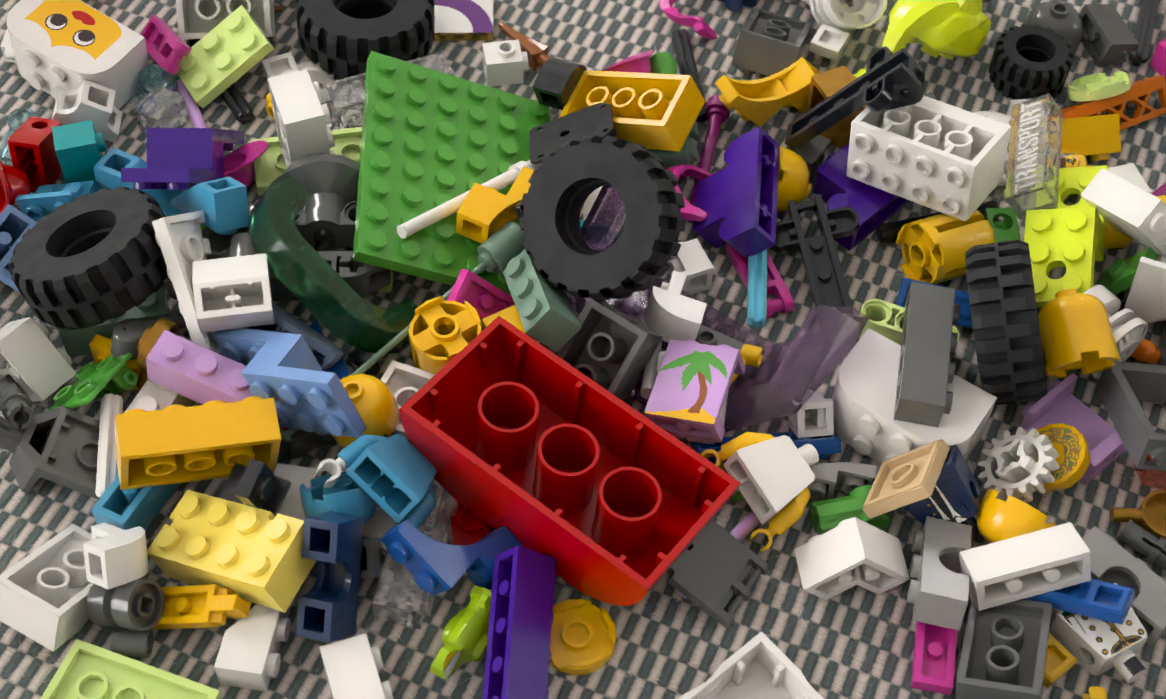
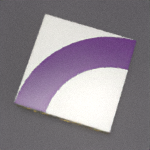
(463, 20)

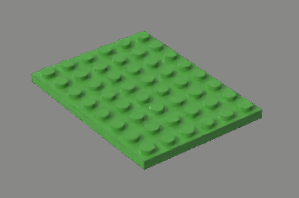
(422, 146)

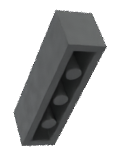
(926, 355)

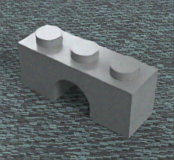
(1116, 565)
(940, 589)

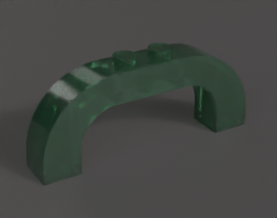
(314, 280)

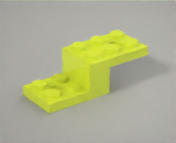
(1066, 238)

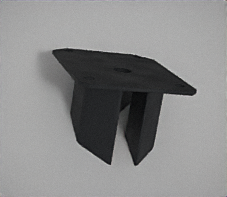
(573, 126)

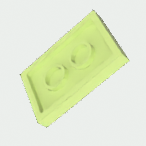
(223, 56)

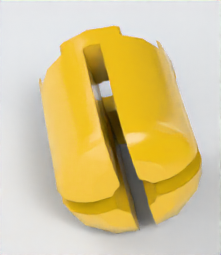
(937, 246)
(441, 332)

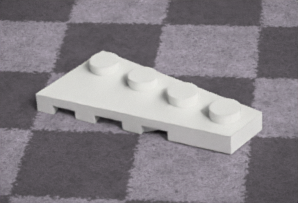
(181, 245)

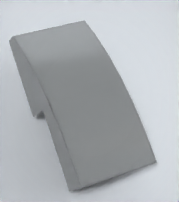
(839, 477)

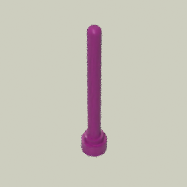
(716, 115)

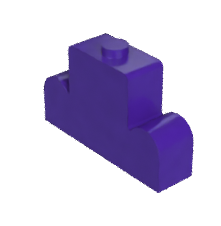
(742, 196)
(870, 203)

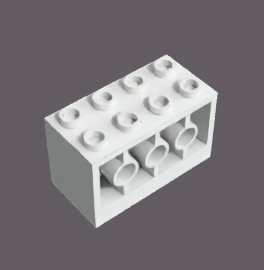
(929, 155)

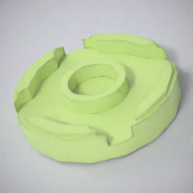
(1098, 86)

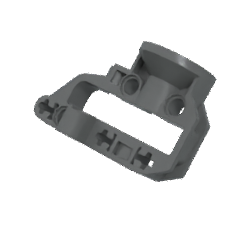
(326, 217)

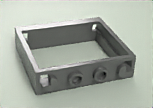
(1120, 393)

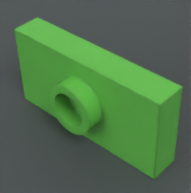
(1122, 272)

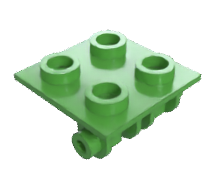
(96, 380)

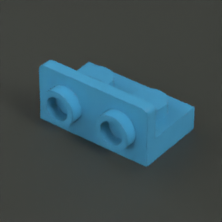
(49, 197)

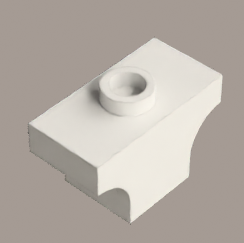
(87, 103)

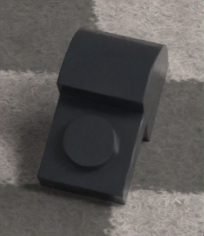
(557, 82)
(256, 487)

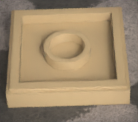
(906, 478)

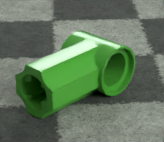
(829, 513)

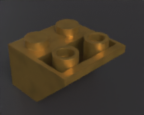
(822, 87)

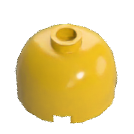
(792, 179)
(374, 404)
(1008, 519)

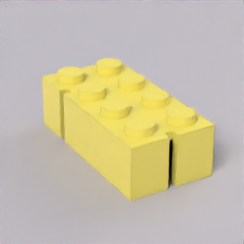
(233, 548)

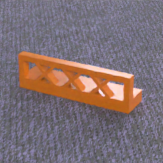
(1140, 88)

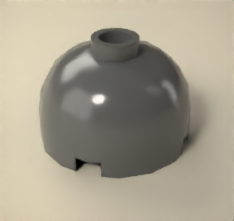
(1060, 18)

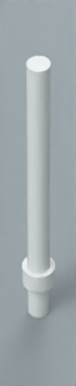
(453, 205)

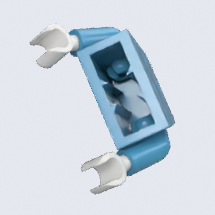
(390, 474)

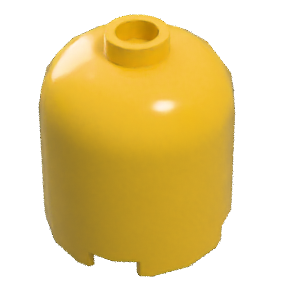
(1076, 335)

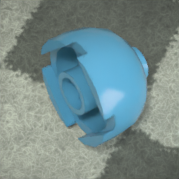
(343, 498)

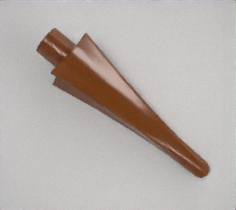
(535, 50)

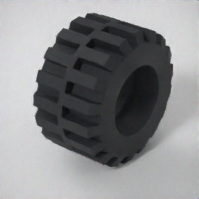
(1030, 62)

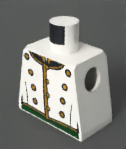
(1102, 644)

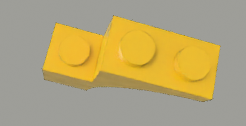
(764, 97)
(488, 210)

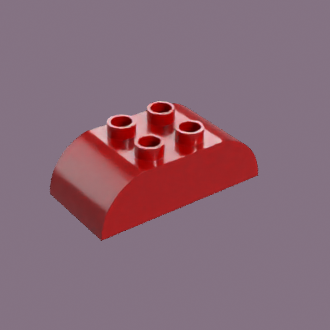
(563, 464)

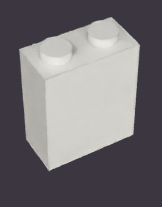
(1129, 209)

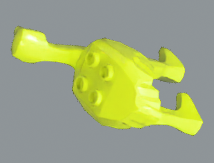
(941, 26)

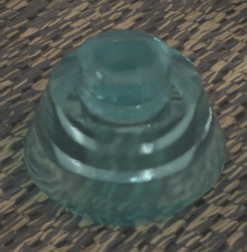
(151, 77)

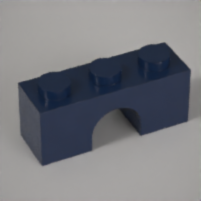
(332, 604)

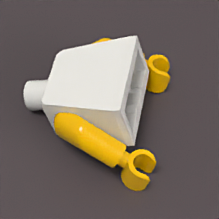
(771, 477)

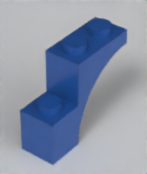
(440, 565)

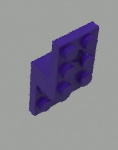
(182, 157)

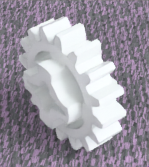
(1018, 464)

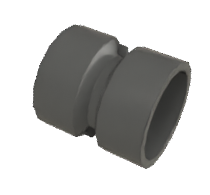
(128, 606)

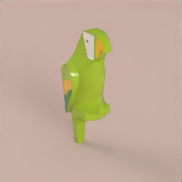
(465, 635)

